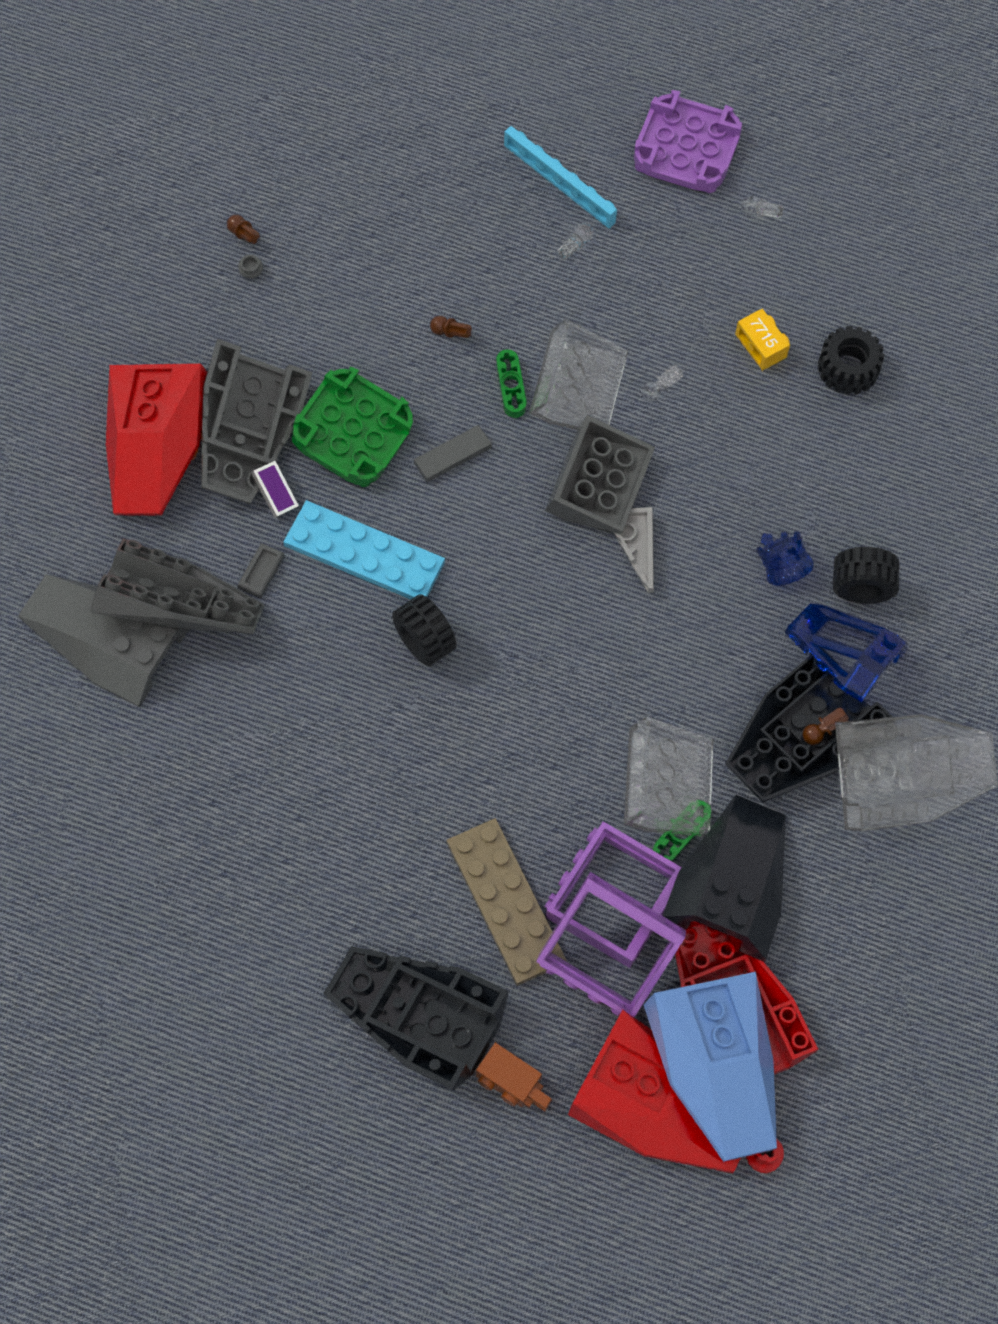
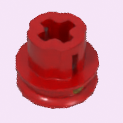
(767, 1164)

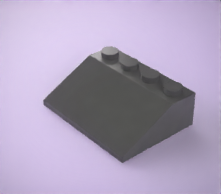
(600, 477)

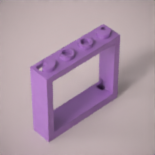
(582, 860)
(597, 991)

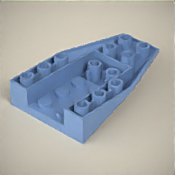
(719, 1061)

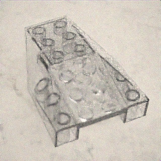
(910, 769)

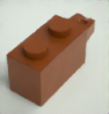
(512, 1078)

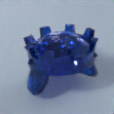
(784, 558)

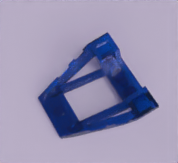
(870, 663)

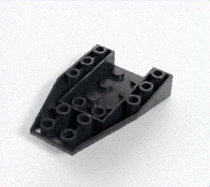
(772, 751)

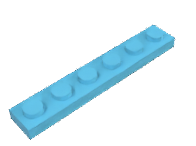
(560, 177)

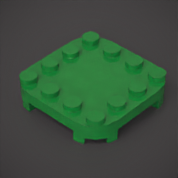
(352, 427)

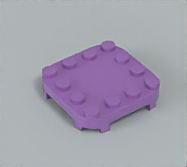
(687, 142)

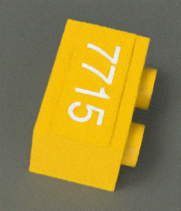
(762, 339)

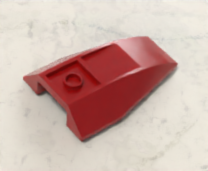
(715, 955)

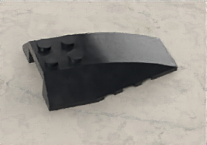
(735, 877)
(420, 1011)

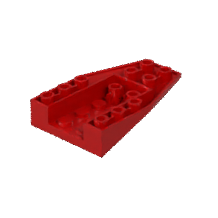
(151, 432)
(636, 1106)

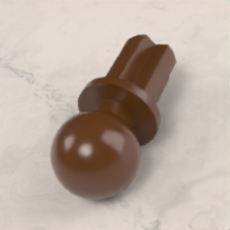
(242, 229)
(450, 327)
(814, 733)

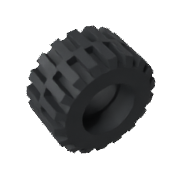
(856, 344)
(866, 575)
(424, 630)

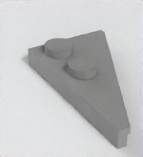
(638, 544)

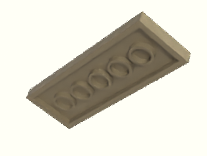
(503, 898)

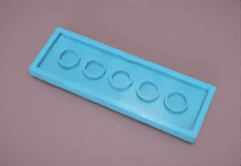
(363, 551)

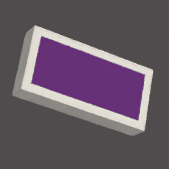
(274, 489)

